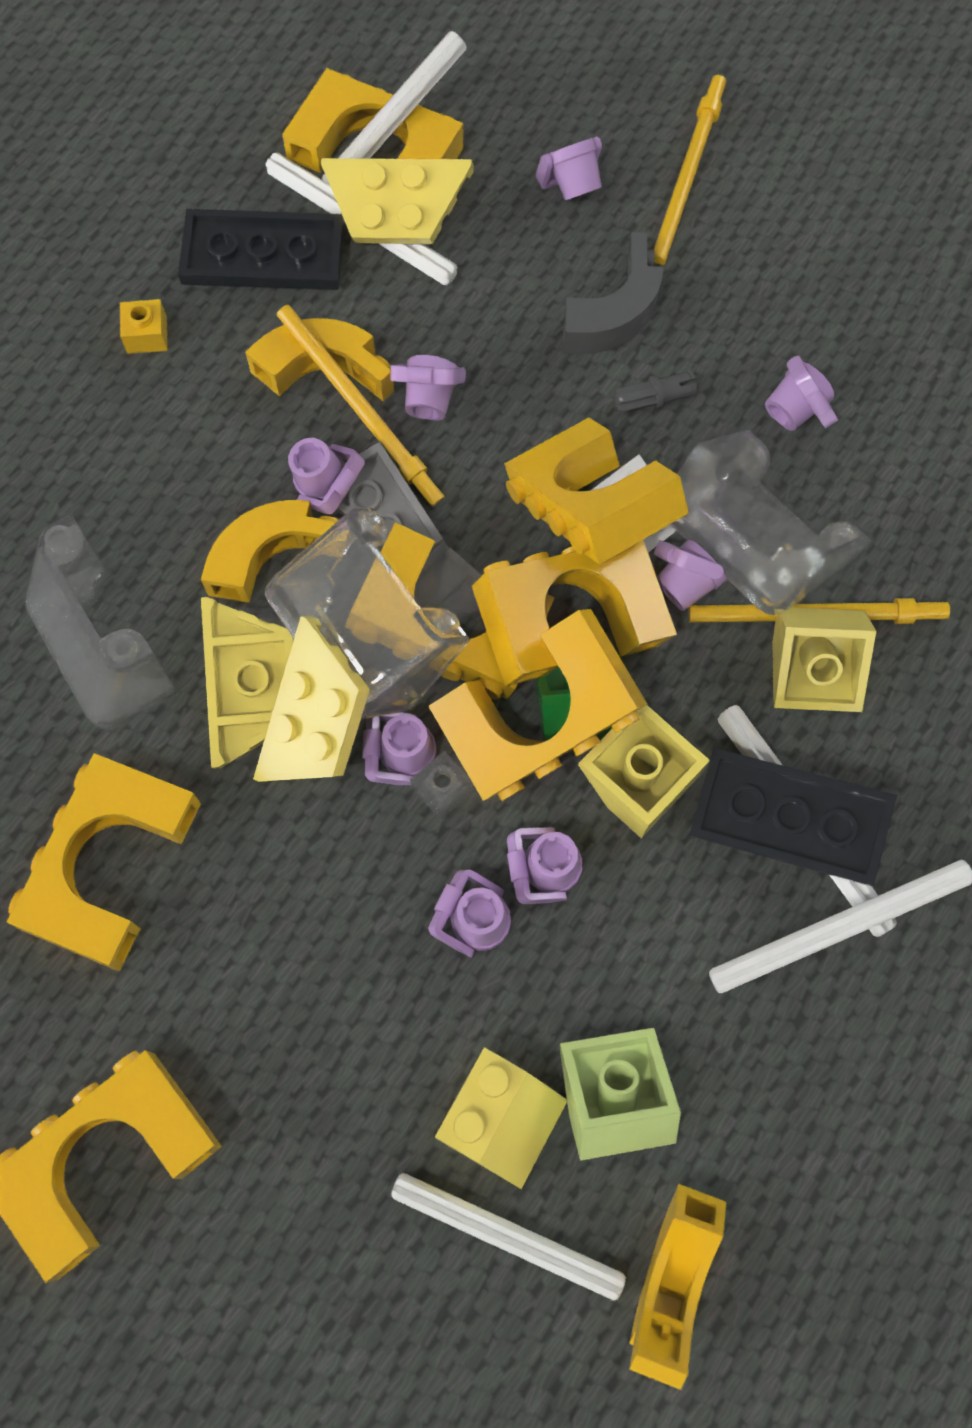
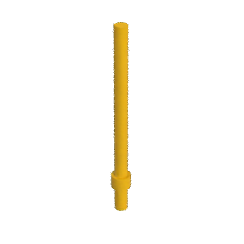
(707, 114)
(411, 467)
(901, 611)

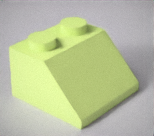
(619, 1094)

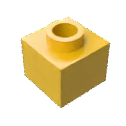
(143, 326)

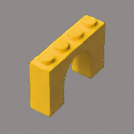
(345, 105)
(601, 519)
(407, 554)
(515, 596)
(600, 698)
(102, 798)
(33, 1177)

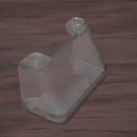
(751, 532)
(367, 613)
(110, 675)

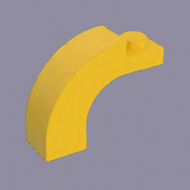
(281, 360)
(253, 540)
(674, 1285)

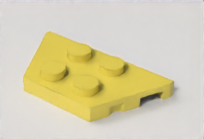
(395, 197)
(242, 678)
(313, 712)

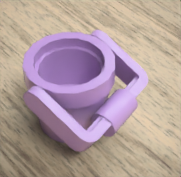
(572, 168)
(428, 385)
(801, 396)
(322, 474)
(688, 574)
(403, 748)
(549, 865)
(477, 918)

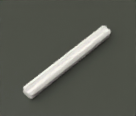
(406, 98)
(509, 1236)

